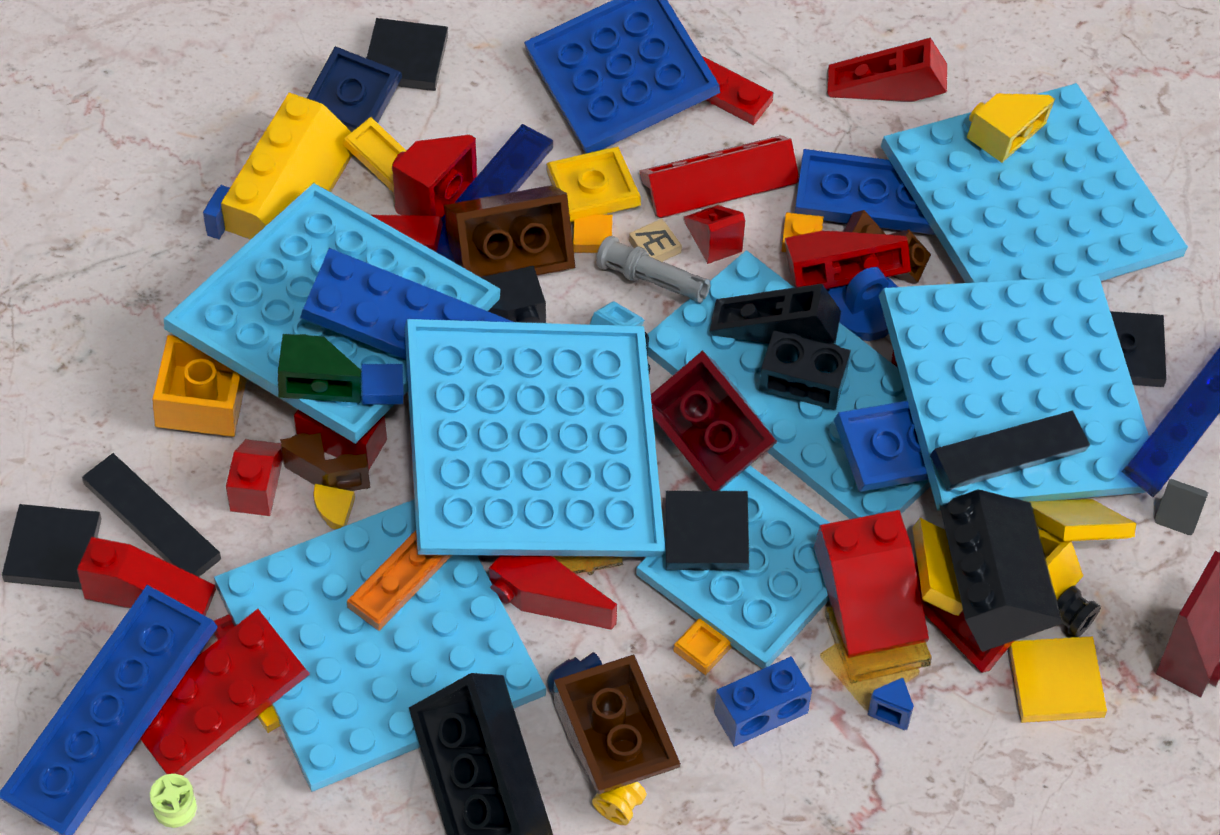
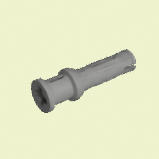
(638, 265)

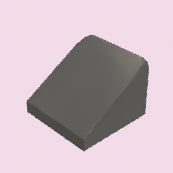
(1181, 507)

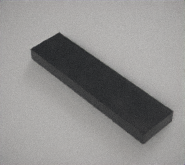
(1009, 450)
(150, 516)

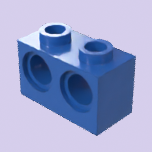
(762, 701)

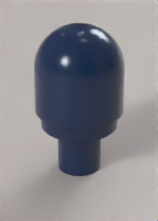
(570, 667)

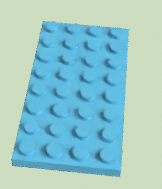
(804, 431)

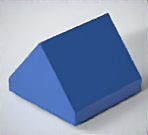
(892, 704)

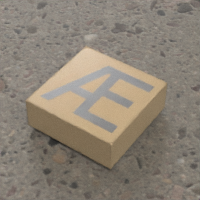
(656, 240)

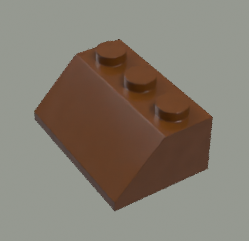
(512, 232)

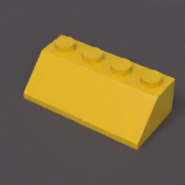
(294, 152)

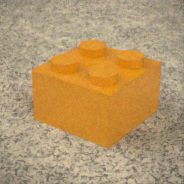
(196, 391)

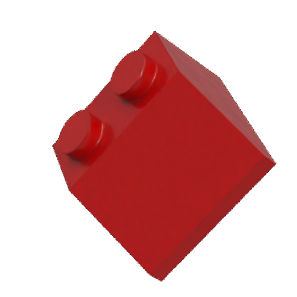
(433, 174)

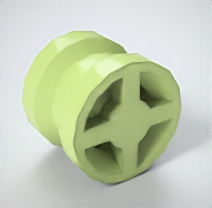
(170, 790)

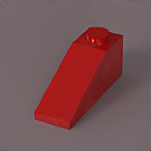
(892, 74)
(838, 256)
(119, 573)
(551, 590)

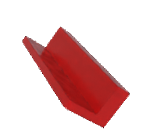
(721, 175)

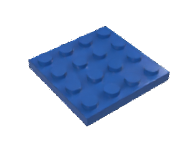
(621, 70)

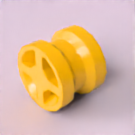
(619, 803)

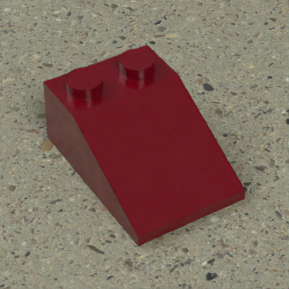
(710, 421)
(1194, 645)

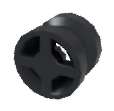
(1076, 611)

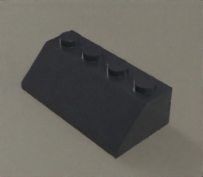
(999, 567)
(479, 759)

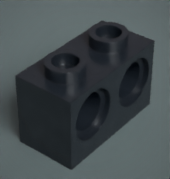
(802, 377)

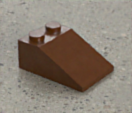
(614, 724)

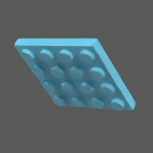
(779, 593)

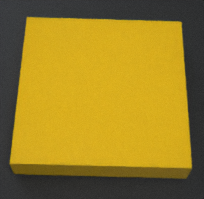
(595, 183)
(1082, 520)
(1057, 679)

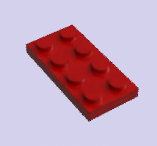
(222, 694)

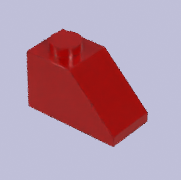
(254, 477)

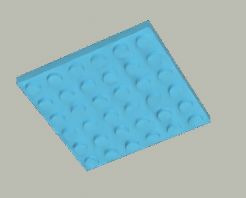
(1048, 211)
(265, 285)
(1011, 356)
(532, 439)
(365, 679)

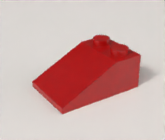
(872, 583)

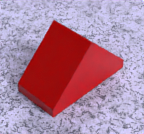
(717, 232)

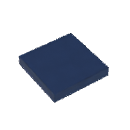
(354, 87)

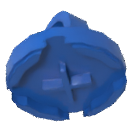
(861, 304)

